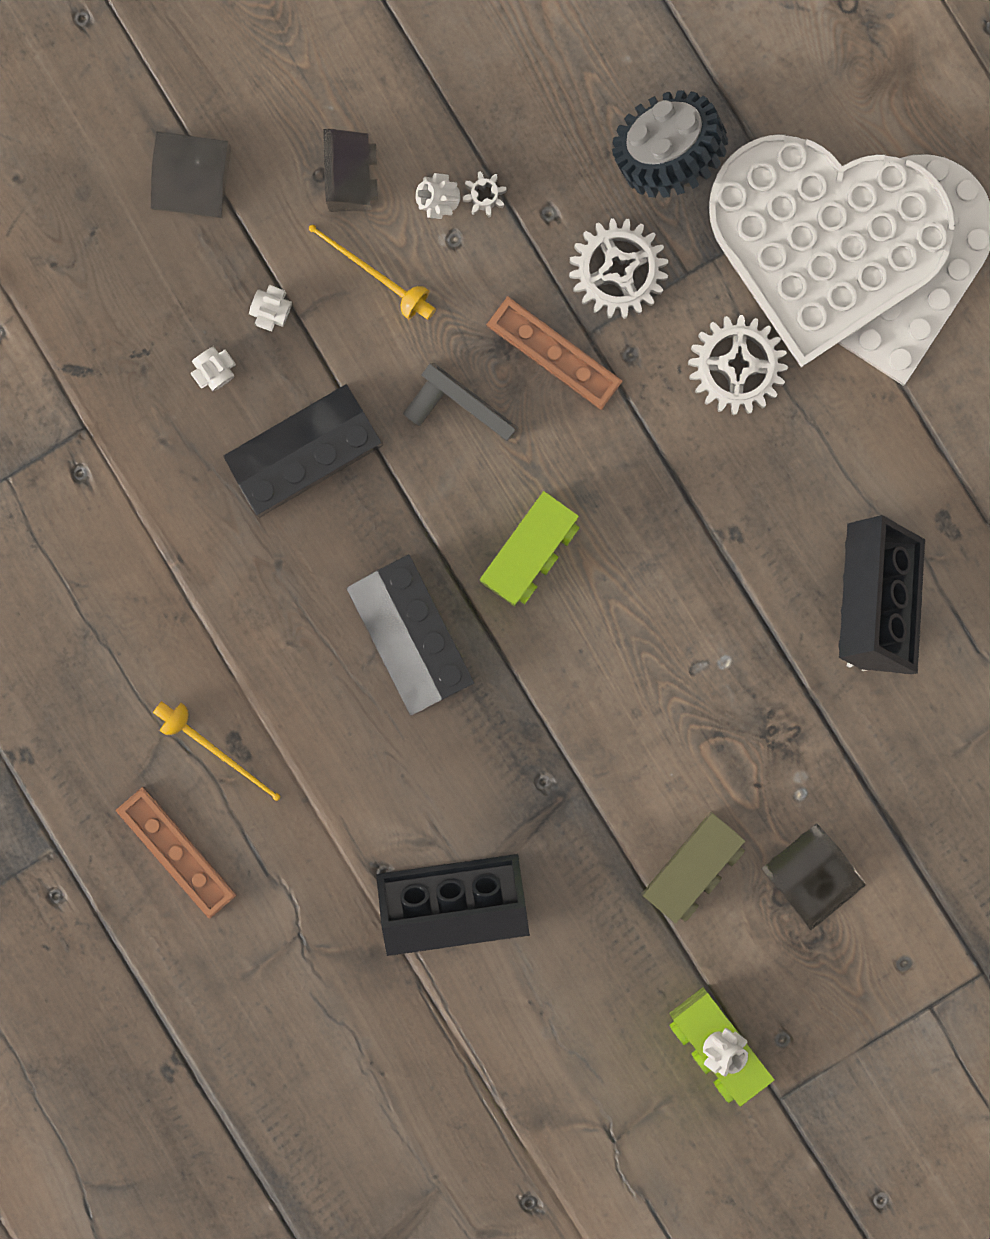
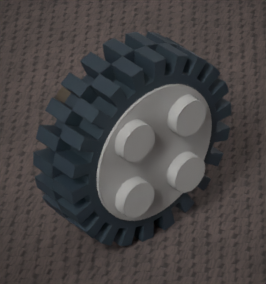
(670, 144)

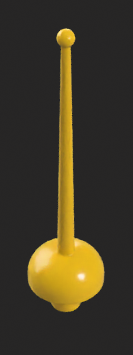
(412, 301)
(177, 720)

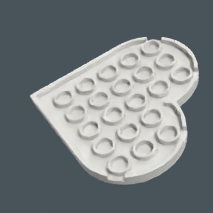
(826, 239)
(905, 332)

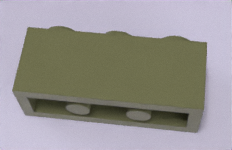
(694, 868)

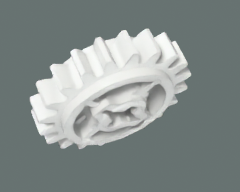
(590, 282)
(720, 364)

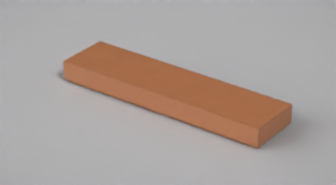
(554, 353)
(176, 852)

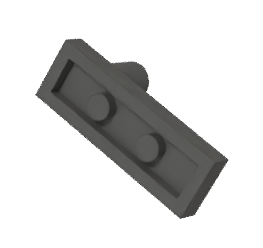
(442, 383)

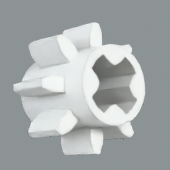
(481, 184)
(437, 196)
(270, 308)
(213, 368)
(725, 1052)

